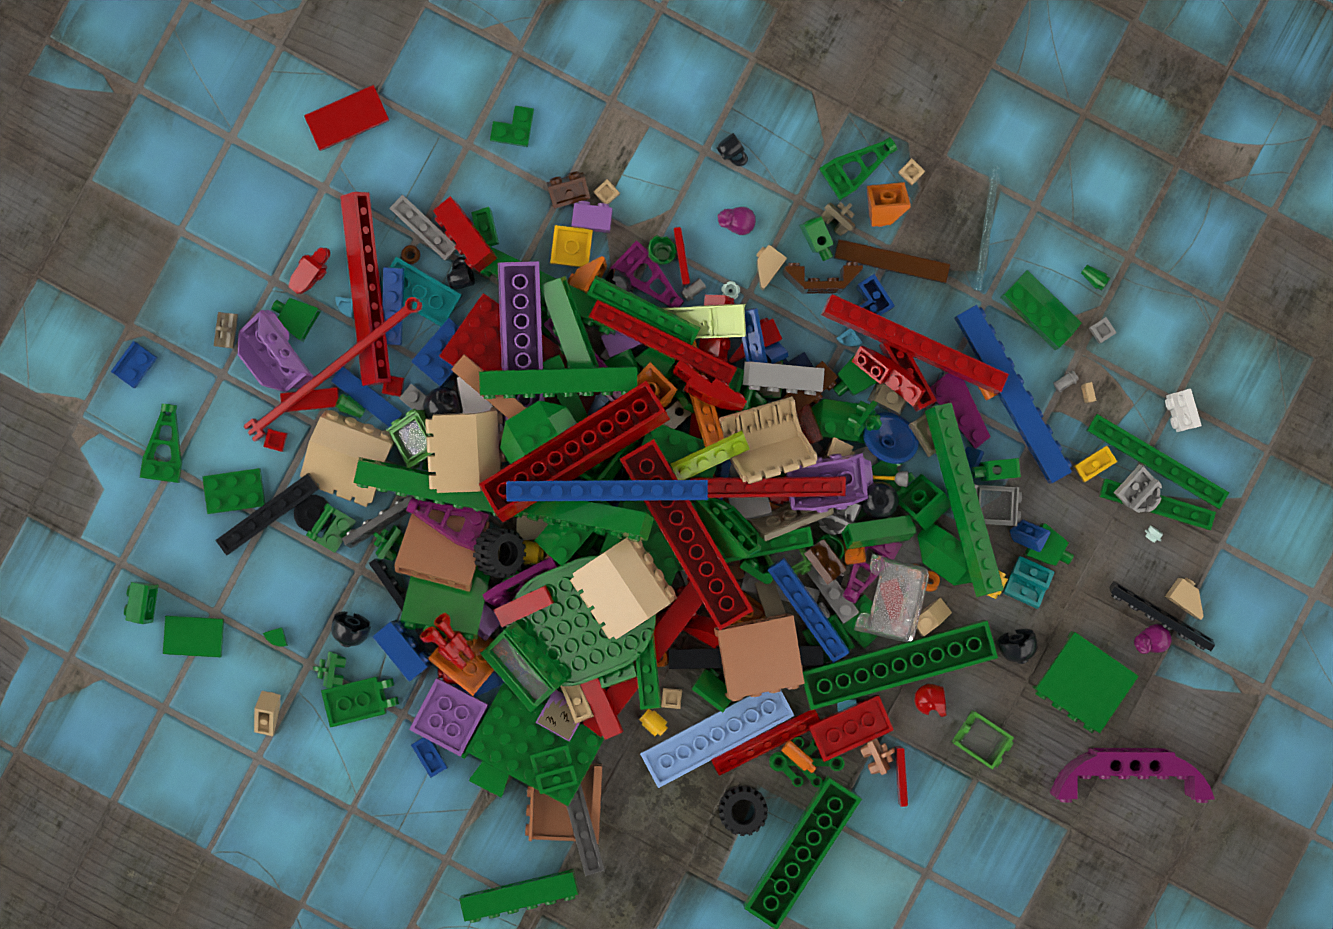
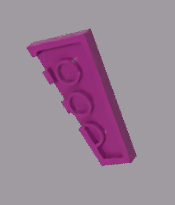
(970, 423)

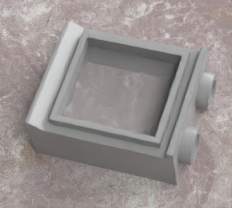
(999, 504)

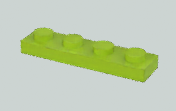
(710, 456)

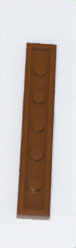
(892, 261)

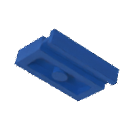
(134, 364)

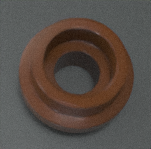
(410, 248)

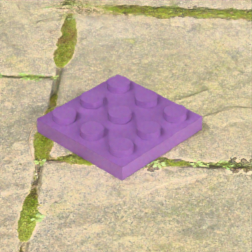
(448, 716)

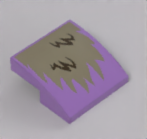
(558, 717)

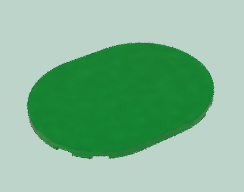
(572, 635)

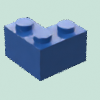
(875, 296)

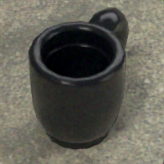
(730, 148)
(462, 276)

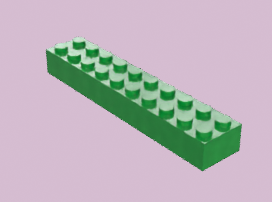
(899, 664)

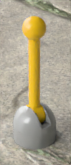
(900, 478)

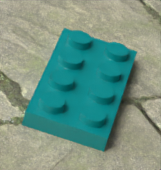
(436, 298)

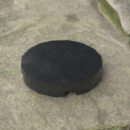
(309, 511)

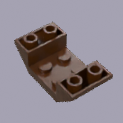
(796, 275)

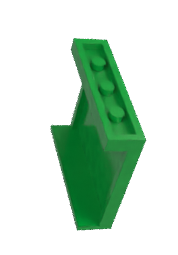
(429, 599)
(1085, 683)

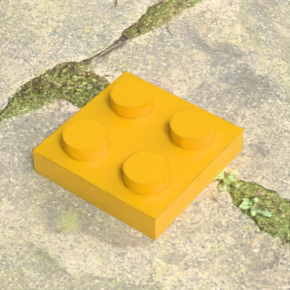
(571, 246)

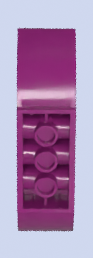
(1098, 761)

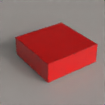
(394, 387)
(275, 440)

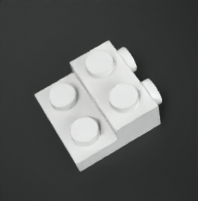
(1183, 410)

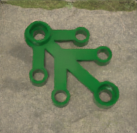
(786, 762)

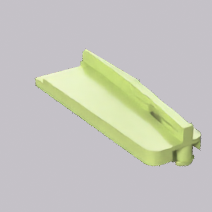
(714, 320)

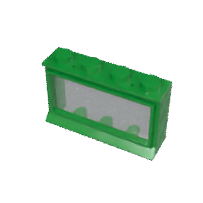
(523, 666)

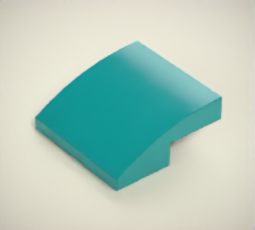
(1028, 582)

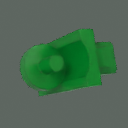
(867, 420)
(385, 550)
(330, 678)

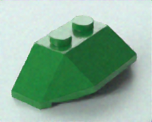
(833, 419)
(534, 428)
(728, 528)
(944, 555)

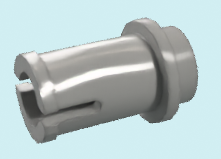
(691, 291)
(1067, 380)

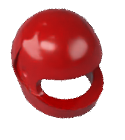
(930, 698)

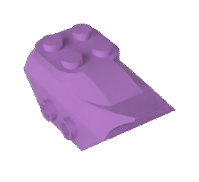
(268, 354)
(858, 478)

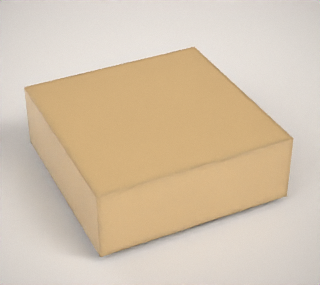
(911, 172)
(606, 192)
(1088, 392)
(671, 698)

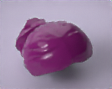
(737, 220)
(1153, 639)

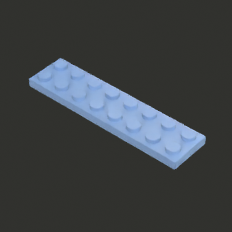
(715, 736)

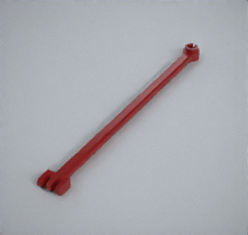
(258, 426)

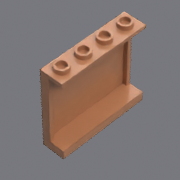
(433, 556)
(760, 656)
(551, 819)

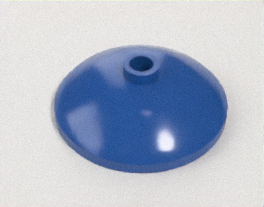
(896, 434)

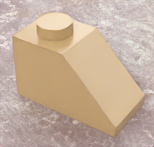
(768, 265)
(838, 447)
(1186, 597)
(932, 616)
(266, 713)

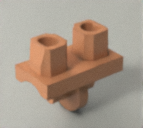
(881, 755)

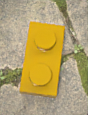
(1095, 463)

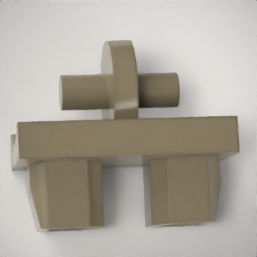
(833, 212)
(225, 330)

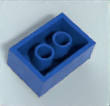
(428, 357)
(402, 649)

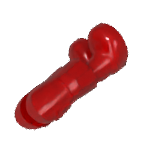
(454, 644)

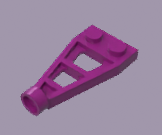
(632, 260)
(470, 531)
(885, 550)
(500, 595)

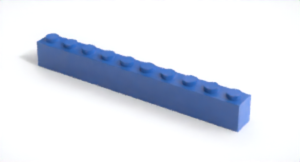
(1014, 396)
(607, 490)

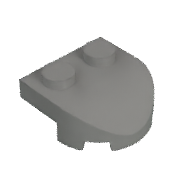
(1140, 491)
(840, 519)

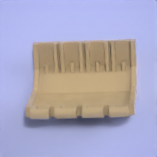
(773, 440)
(464, 450)
(335, 454)
(623, 587)

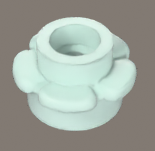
(731, 285)
(1153, 534)

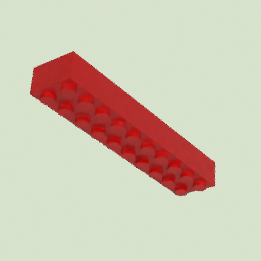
(579, 447)
(690, 540)

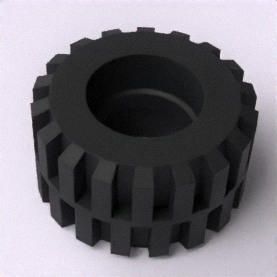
(487, 552)
(747, 826)

